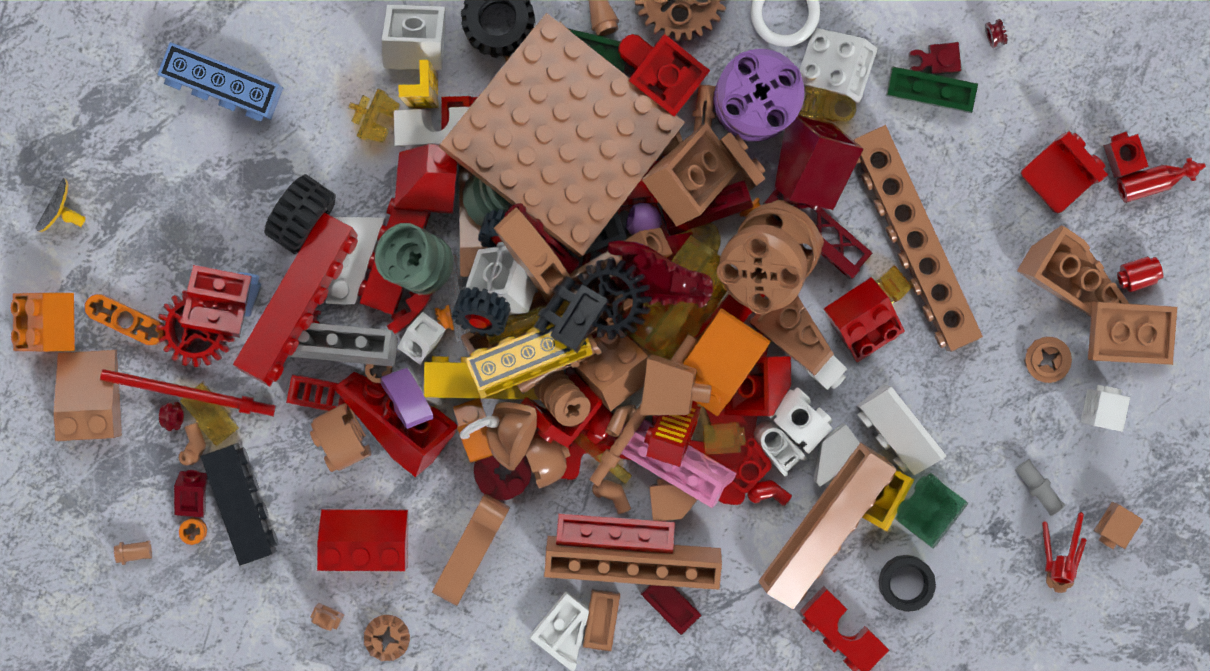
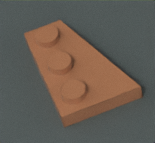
(795, 334)

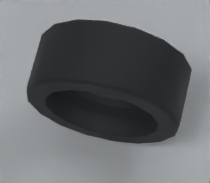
(928, 589)

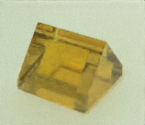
(894, 284)

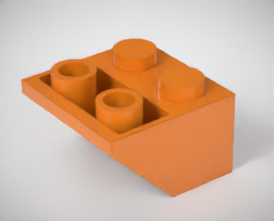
(43, 322)

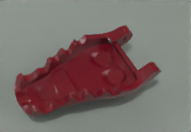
(667, 280)

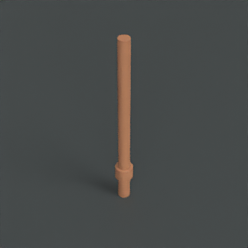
(611, 457)

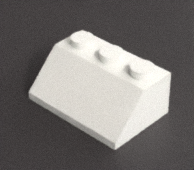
(899, 430)

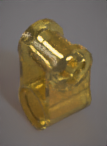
(825, 105)

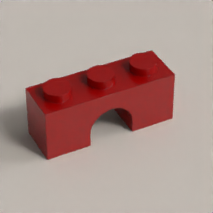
(861, 650)

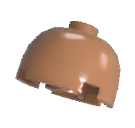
(546, 460)

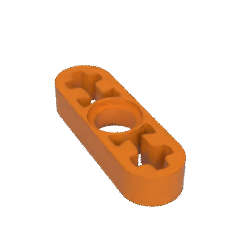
(109, 303)

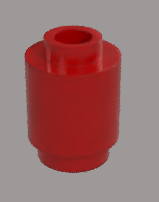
(1140, 273)

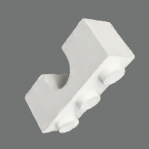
(415, 127)

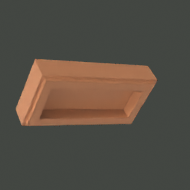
(601, 620)

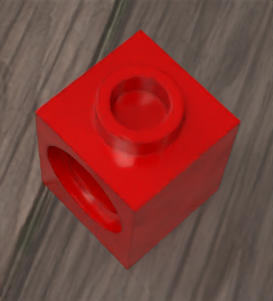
(1137, 159)

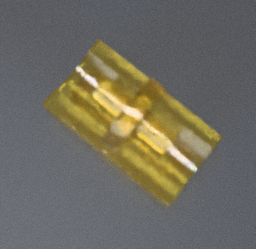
(369, 128)

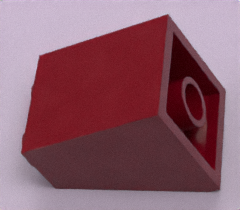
(815, 163)

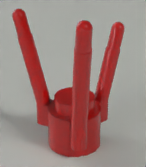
(1064, 567)

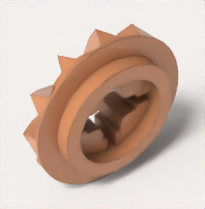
(1061, 362)
(379, 626)

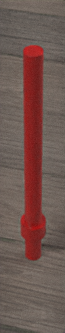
(245, 404)

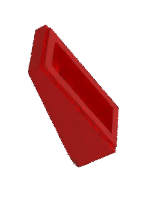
(294, 389)

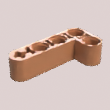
(470, 549)

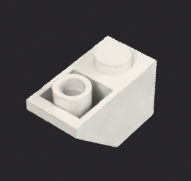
(833, 454)

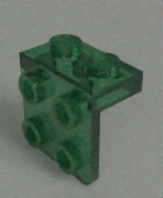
(930, 510)

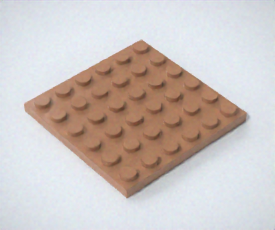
(561, 134)

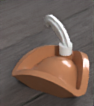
(508, 432)

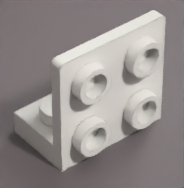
(838, 63)

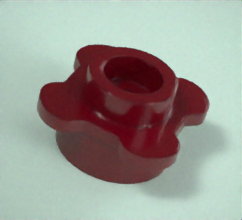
(171, 416)

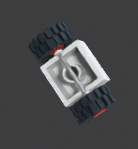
(494, 286)

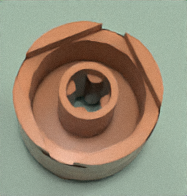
(340, 438)

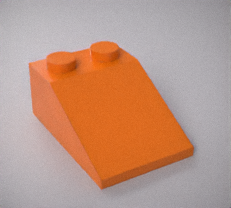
(725, 357)

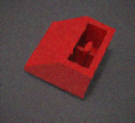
(864, 319)

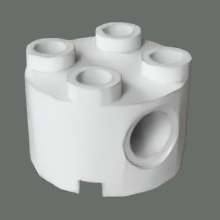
(810, 433)

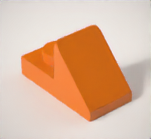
(476, 445)

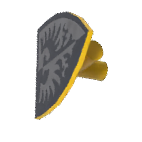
(57, 209)

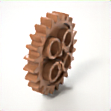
(698, 16)

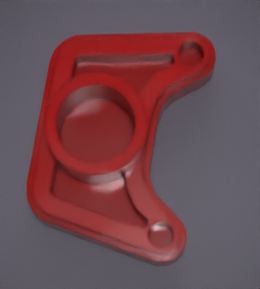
(751, 467)

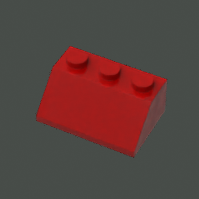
(363, 540)

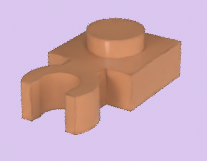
(326, 617)

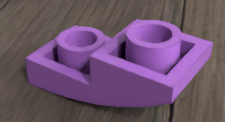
(407, 398)

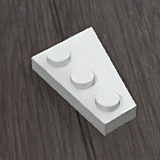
(346, 286)

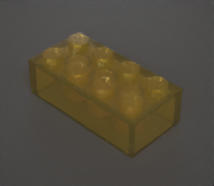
(670, 324)

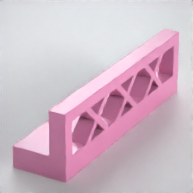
(694, 476)

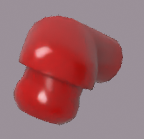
(769, 489)

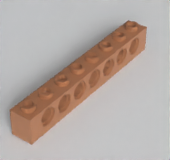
(966, 328)

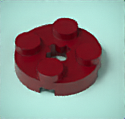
(501, 489)

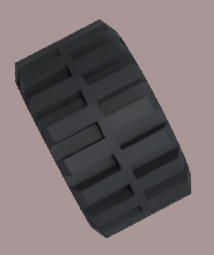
(492, 44)
(298, 212)

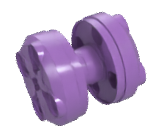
(778, 100)

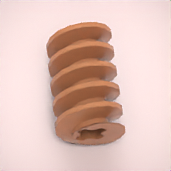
(563, 399)

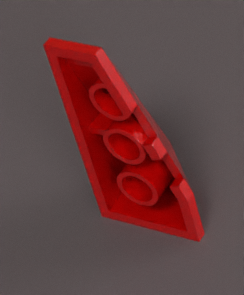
(410, 447)

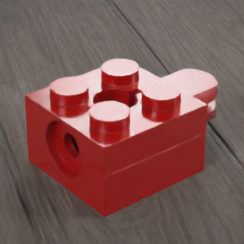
(662, 71)

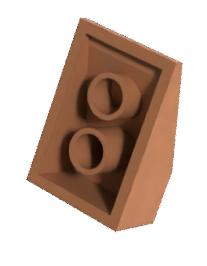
(691, 175)
(84, 403)

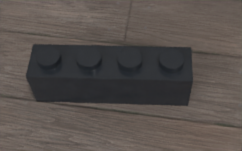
(239, 503)

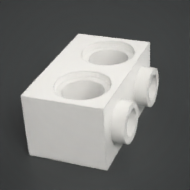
(1105, 408)

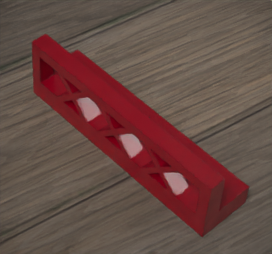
(828, 251)

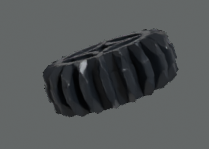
(616, 309)

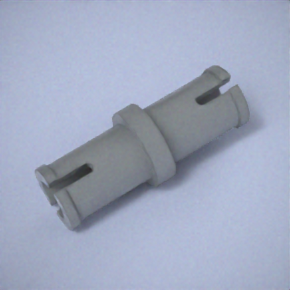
(1040, 487)

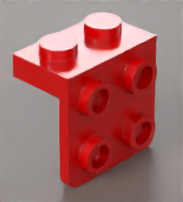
(1063, 171)
(551, 429)

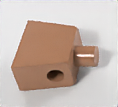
(671, 388)

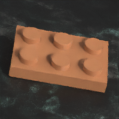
(1132, 333)

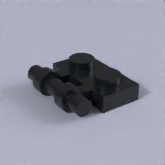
(578, 318)

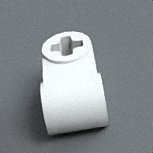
(781, 449)

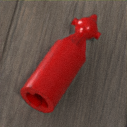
(1156, 180)

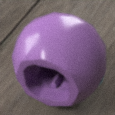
(643, 217)

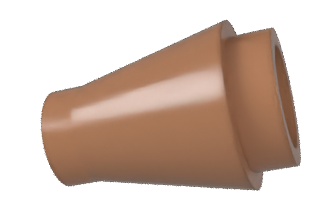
(602, 17)

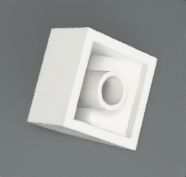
(412, 36)

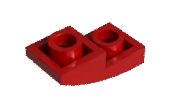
(402, 319)

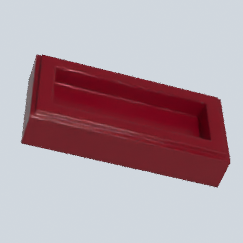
(671, 606)

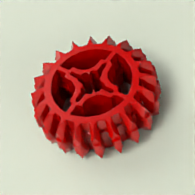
(188, 337)

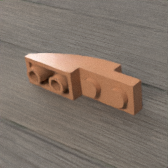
(531, 253)

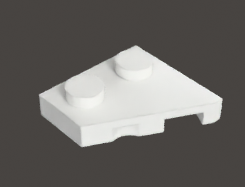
(562, 630)

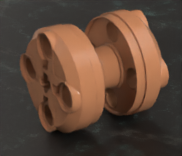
(770, 257)

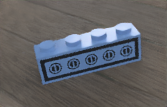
(221, 81)

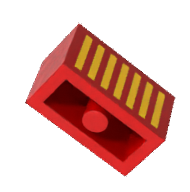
(671, 436)

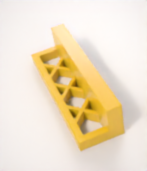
(423, 94)

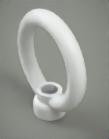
(785, 40)

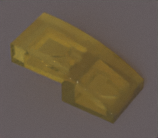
(211, 418)

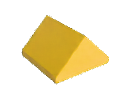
(888, 500)

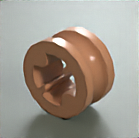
(373, 377)

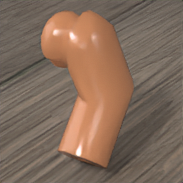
(620, 417)
(195, 446)
(612, 491)

